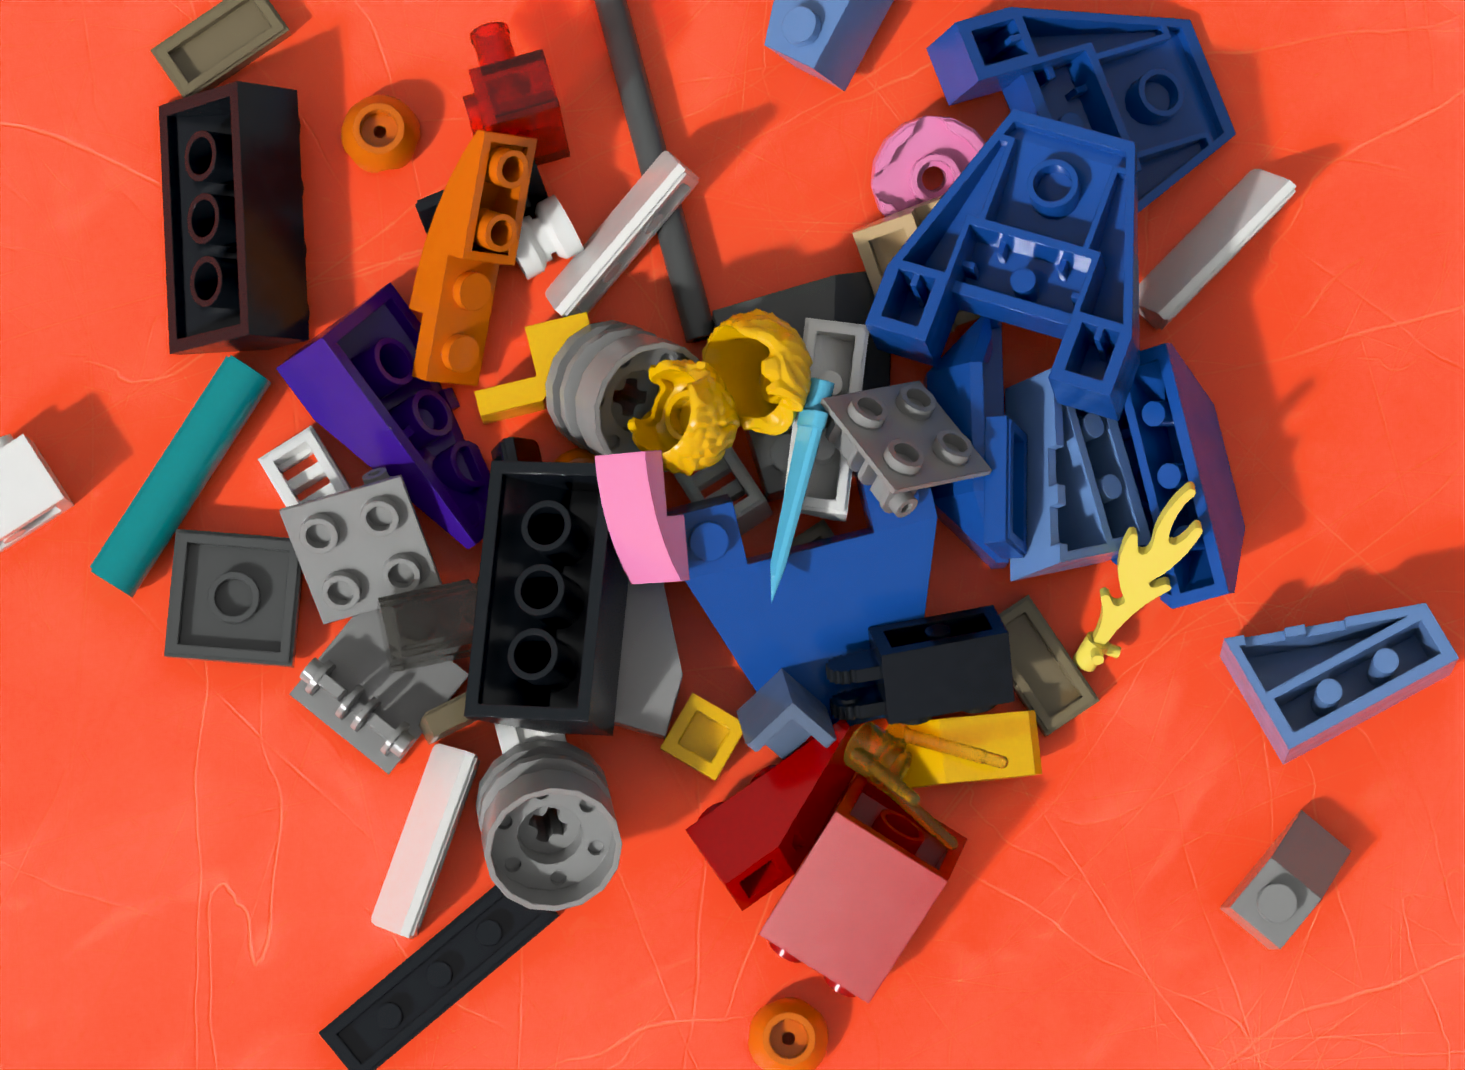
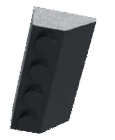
(233, 220)
(547, 603)

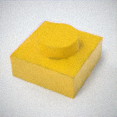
(703, 737)

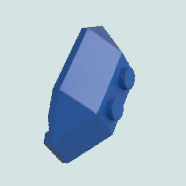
(968, 390)
(1177, 439)

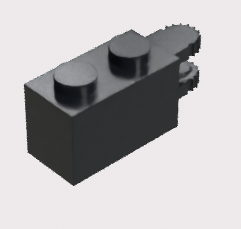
(927, 669)

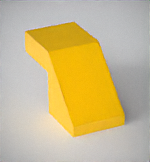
(530, 394)
(1000, 733)

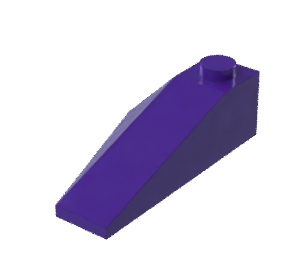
(363, 393)

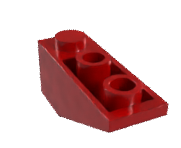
(772, 822)

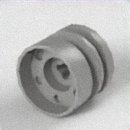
(603, 382)
(548, 825)

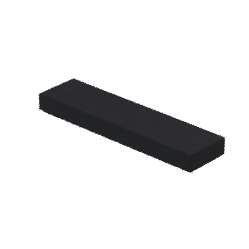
(433, 980)

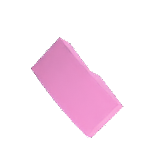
(635, 511)

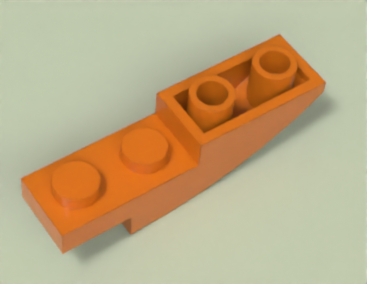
(460, 261)

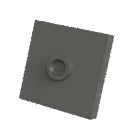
(233, 599)

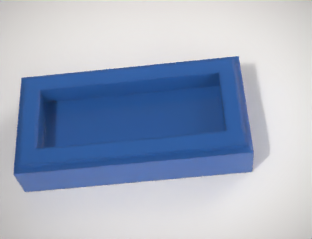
(1005, 487)

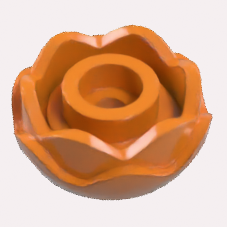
(383, 153)
(785, 1016)

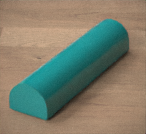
(180, 475)

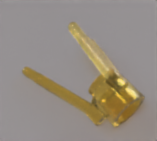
(884, 761)

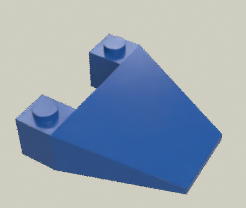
(1097, 72)
(1033, 239)
(825, 595)

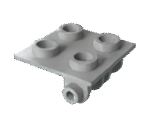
(900, 443)
(360, 546)
(367, 704)

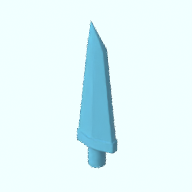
(810, 427)

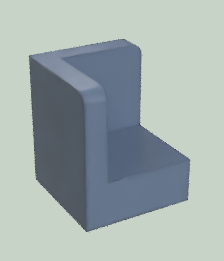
(784, 717)

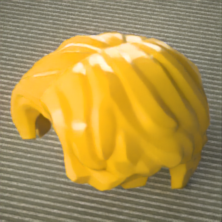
(762, 369)
(690, 416)

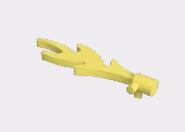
(1136, 574)

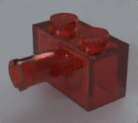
(514, 93)

